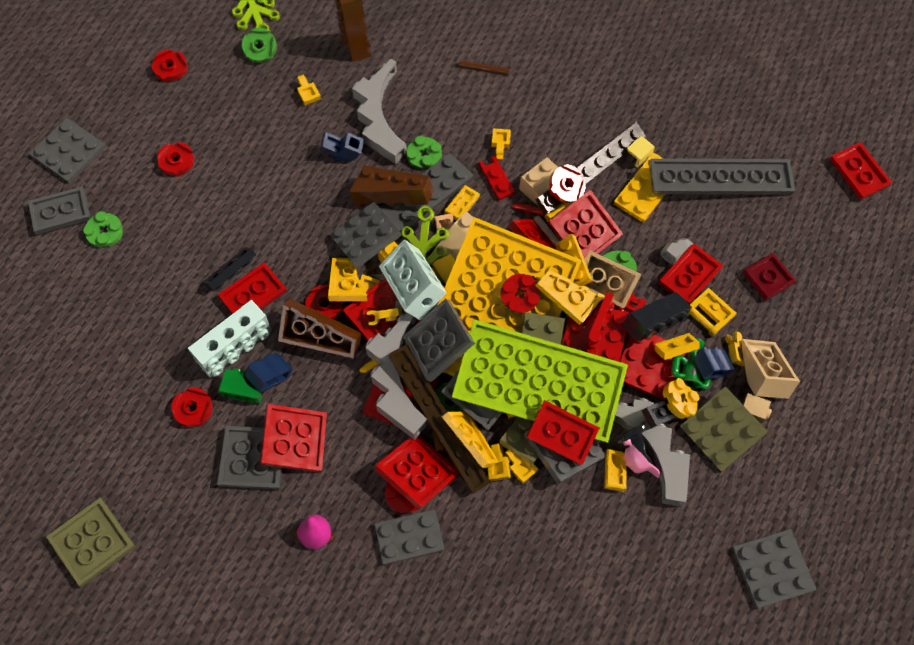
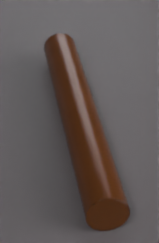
(482, 67)

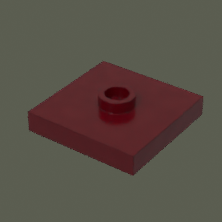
(769, 276)

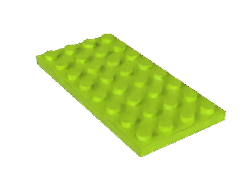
(521, 371)

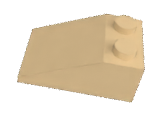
(537, 180)
(456, 236)
(611, 278)
(768, 369)

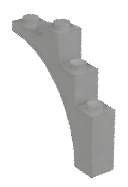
(377, 132)
(395, 403)
(671, 465)

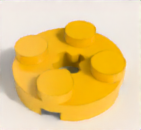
(681, 399)

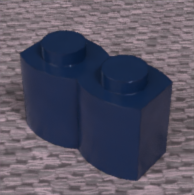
(713, 363)
(268, 372)

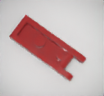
(497, 179)

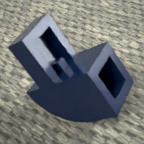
(343, 148)

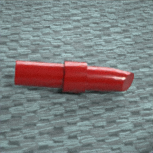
(529, 209)

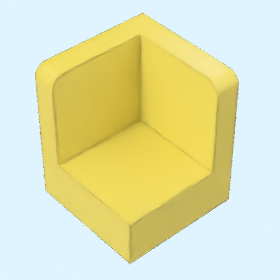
(641, 150)

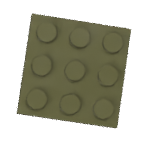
(724, 429)
(90, 542)

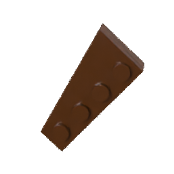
(353, 28)
(390, 187)
(316, 331)

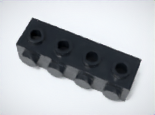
(657, 317)

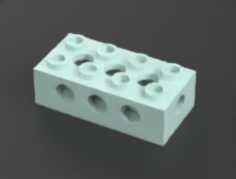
(412, 280)
(227, 335)

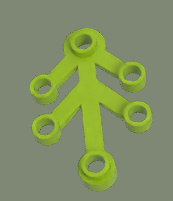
(255, 10)
(424, 244)

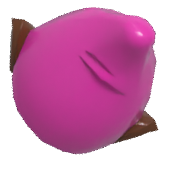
(314, 532)

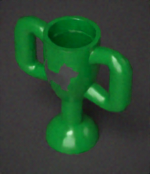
(690, 372)

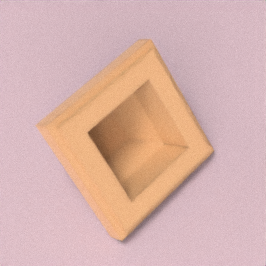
(445, 221)

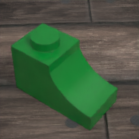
(235, 387)

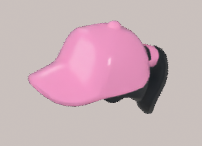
(635, 452)

